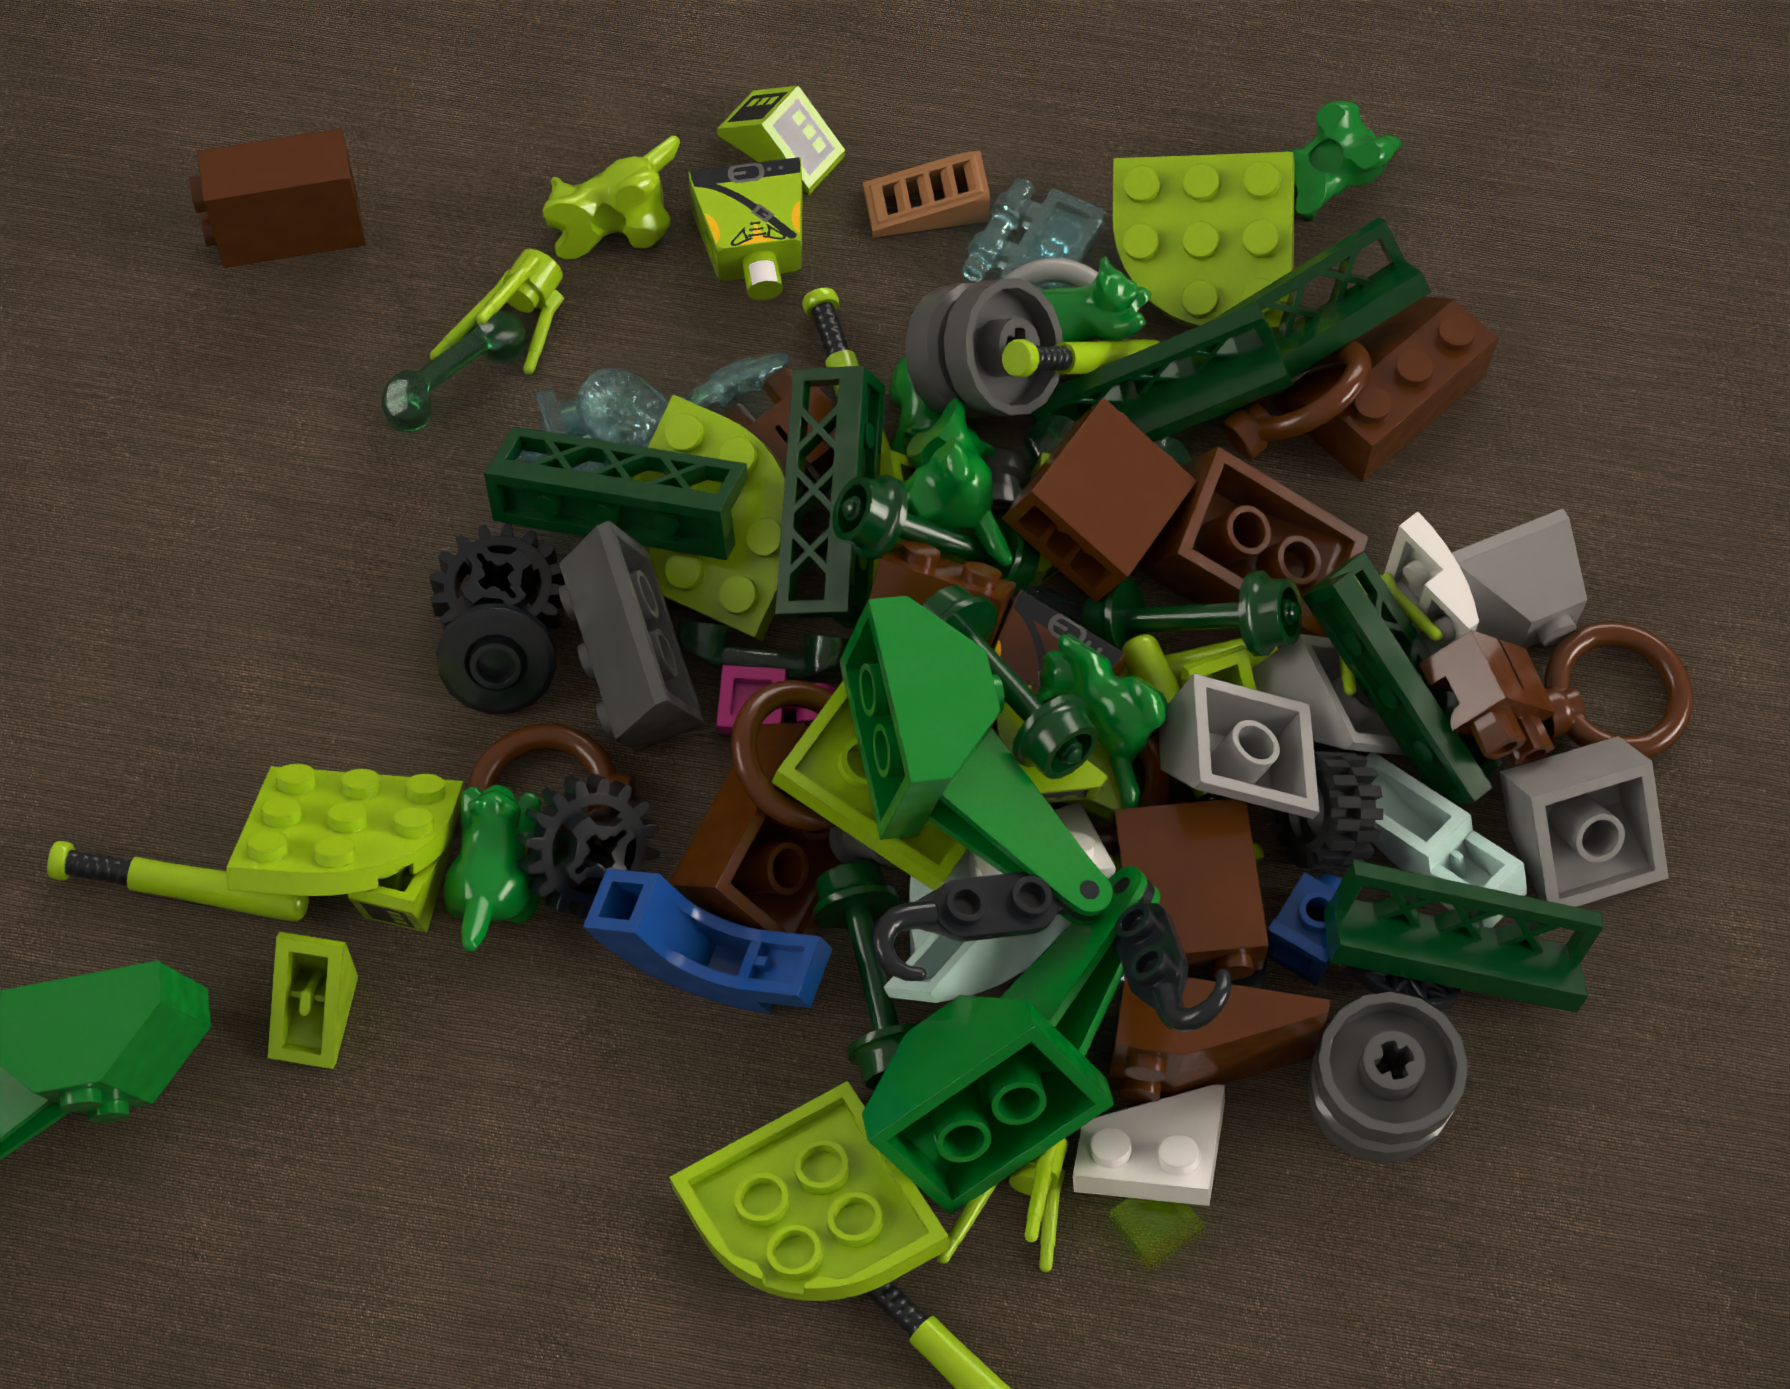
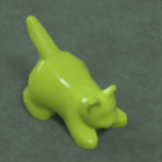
(619, 199)

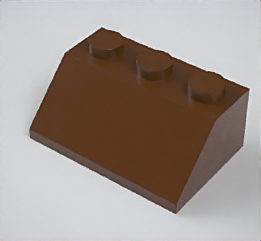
(1418, 370)
(750, 864)

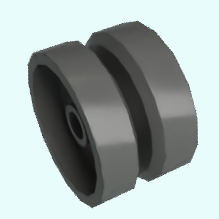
(959, 343)
(1386, 1077)

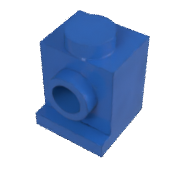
(1294, 937)

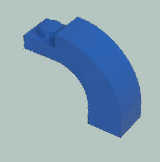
(698, 952)

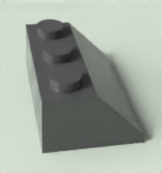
(627, 639)

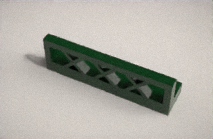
(1348, 311)
(1180, 394)
(856, 454)
(653, 513)
(1391, 679)
(1452, 945)

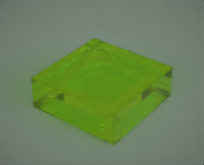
(1155, 1228)

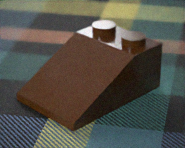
(1242, 524)
(1248, 1037)

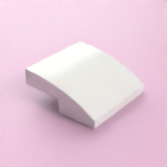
(1432, 581)

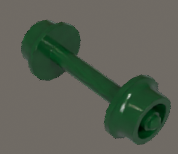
(875, 515)
(1266, 613)
(1054, 734)
(853, 899)

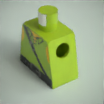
(751, 222)

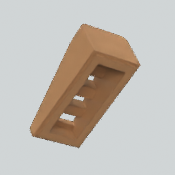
(942, 174)

